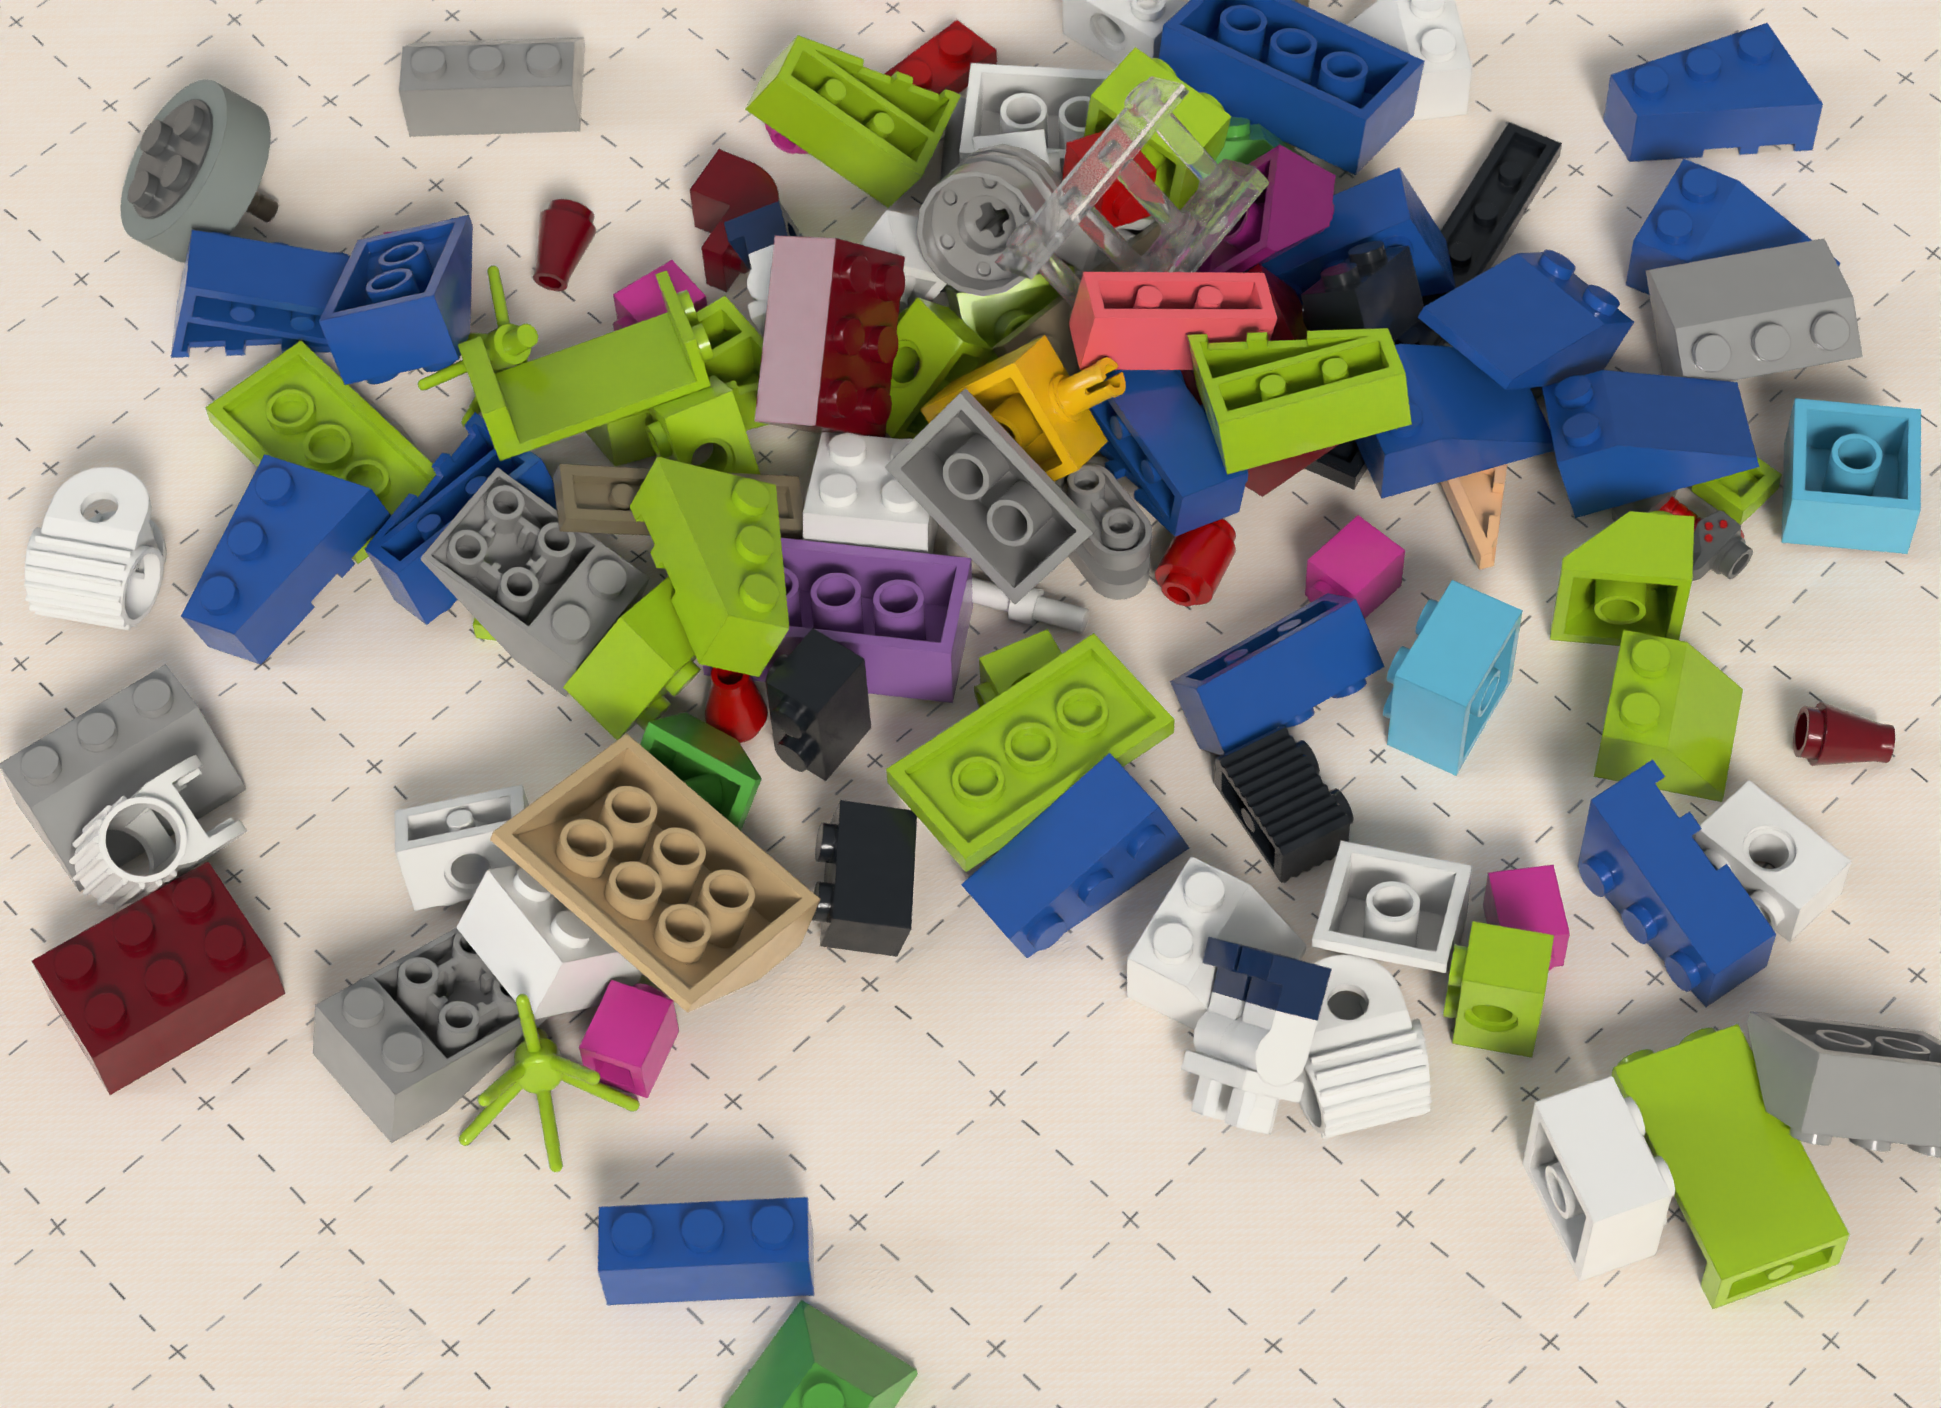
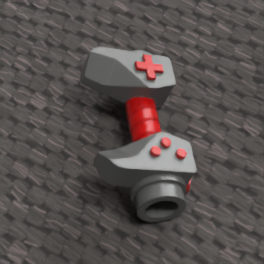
(1717, 538)

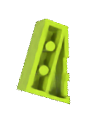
(853, 118)

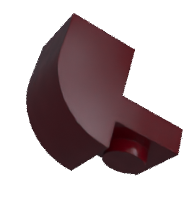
(721, 193)

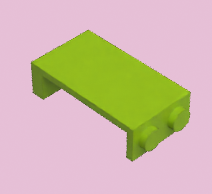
(592, 379)
(1732, 1165)

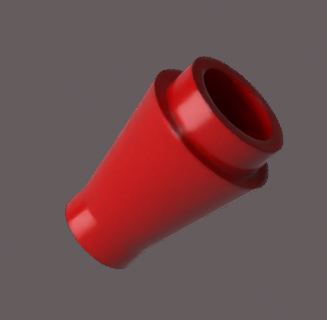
(735, 705)

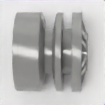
(958, 224)

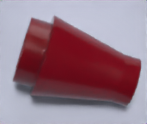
(562, 241)
(1840, 737)

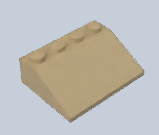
(660, 875)

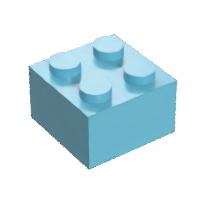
(1851, 476)
(1451, 676)

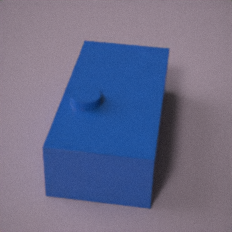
(1296, 74)

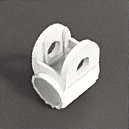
(98, 567)
(135, 816)
(1365, 1053)

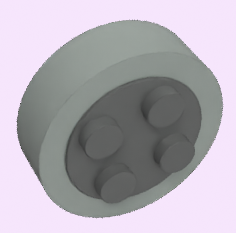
(197, 169)

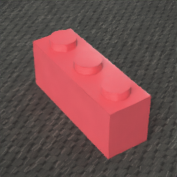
(1147, 315)

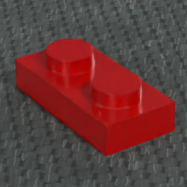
(946, 59)

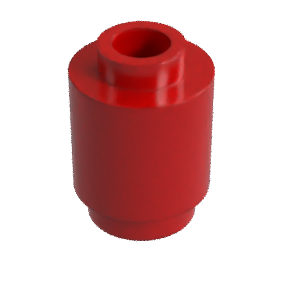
(1196, 563)

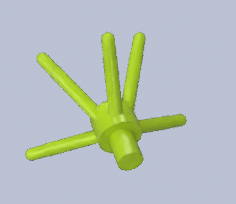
(505, 345)
(538, 1071)

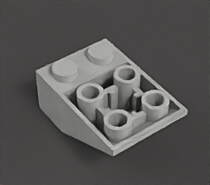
(528, 583)
(417, 1033)

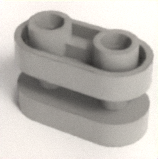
(1117, 553)

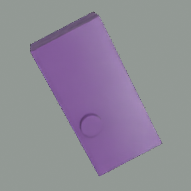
(886, 605)

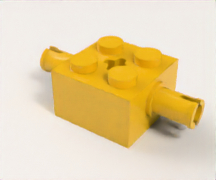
(1040, 403)

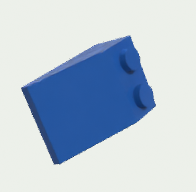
(1704, 219)
(402, 302)
(1530, 321)
(1457, 426)
(1644, 435)

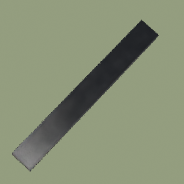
(1474, 241)

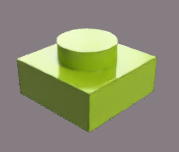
(1741, 492)

